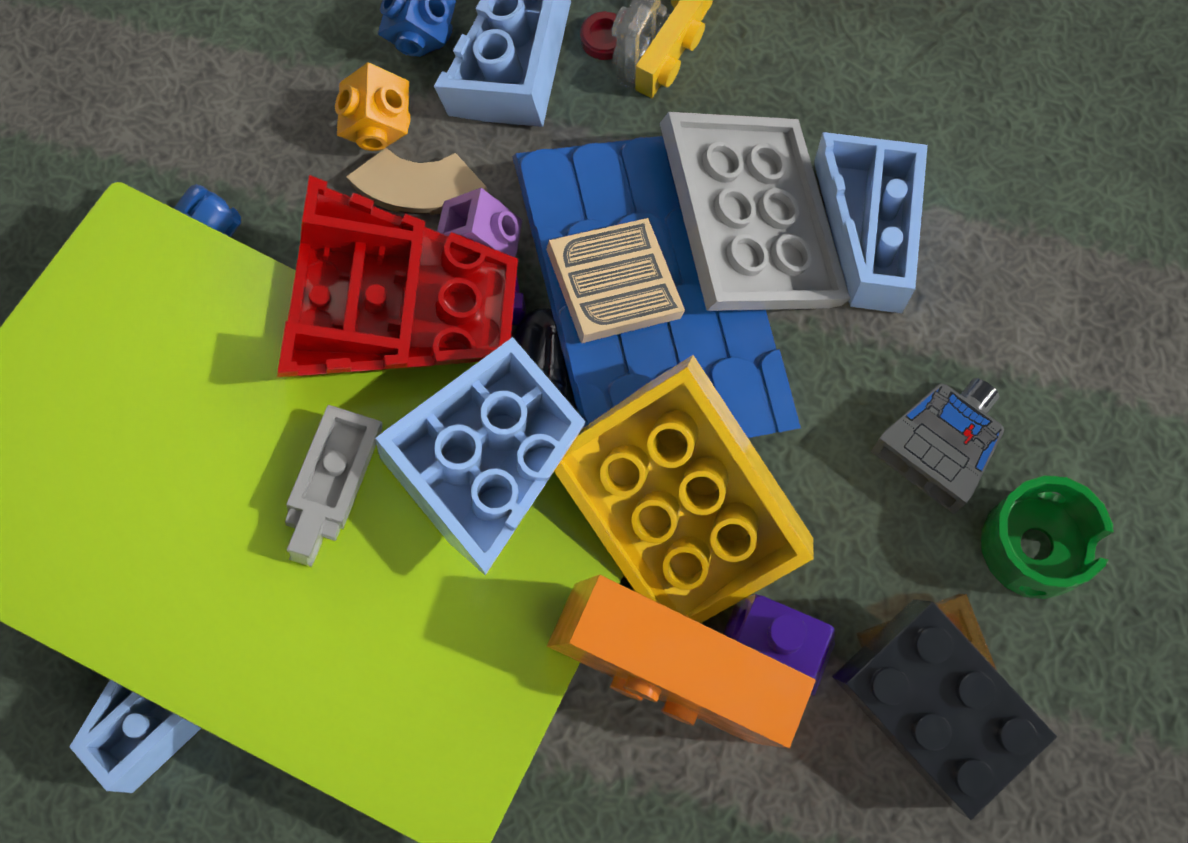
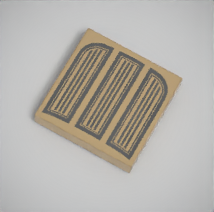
(614, 280)

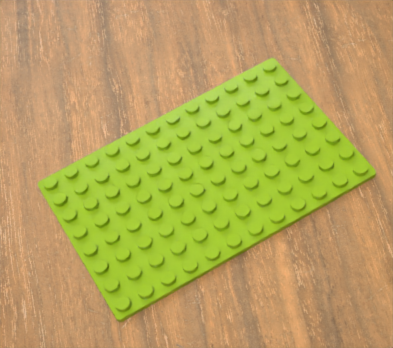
(155, 540)

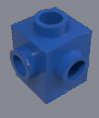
(416, 24)

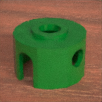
(1070, 520)

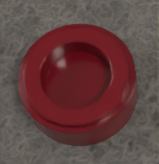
(597, 35)

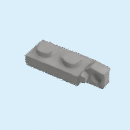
(329, 480)

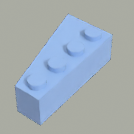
(506, 62)

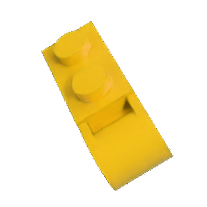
(661, 59)

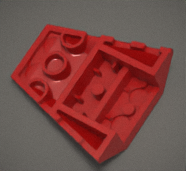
(390, 291)

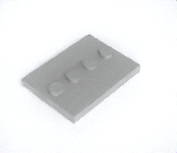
(753, 213)

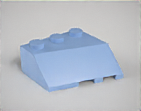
(482, 450)

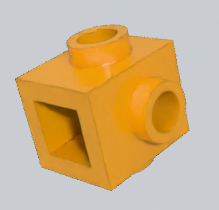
(373, 108)

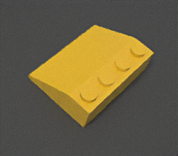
(684, 497)

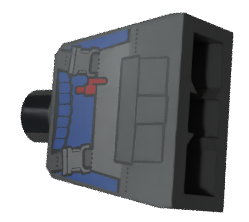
(944, 442)

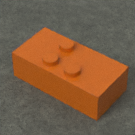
(681, 663)

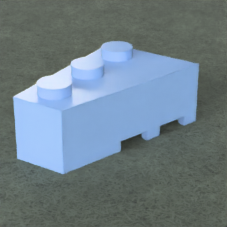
(874, 215)
(128, 738)

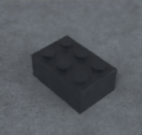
(944, 707)

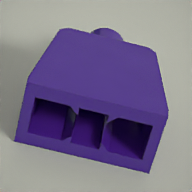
(782, 635)

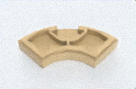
(412, 185)

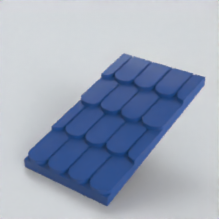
(622, 183)

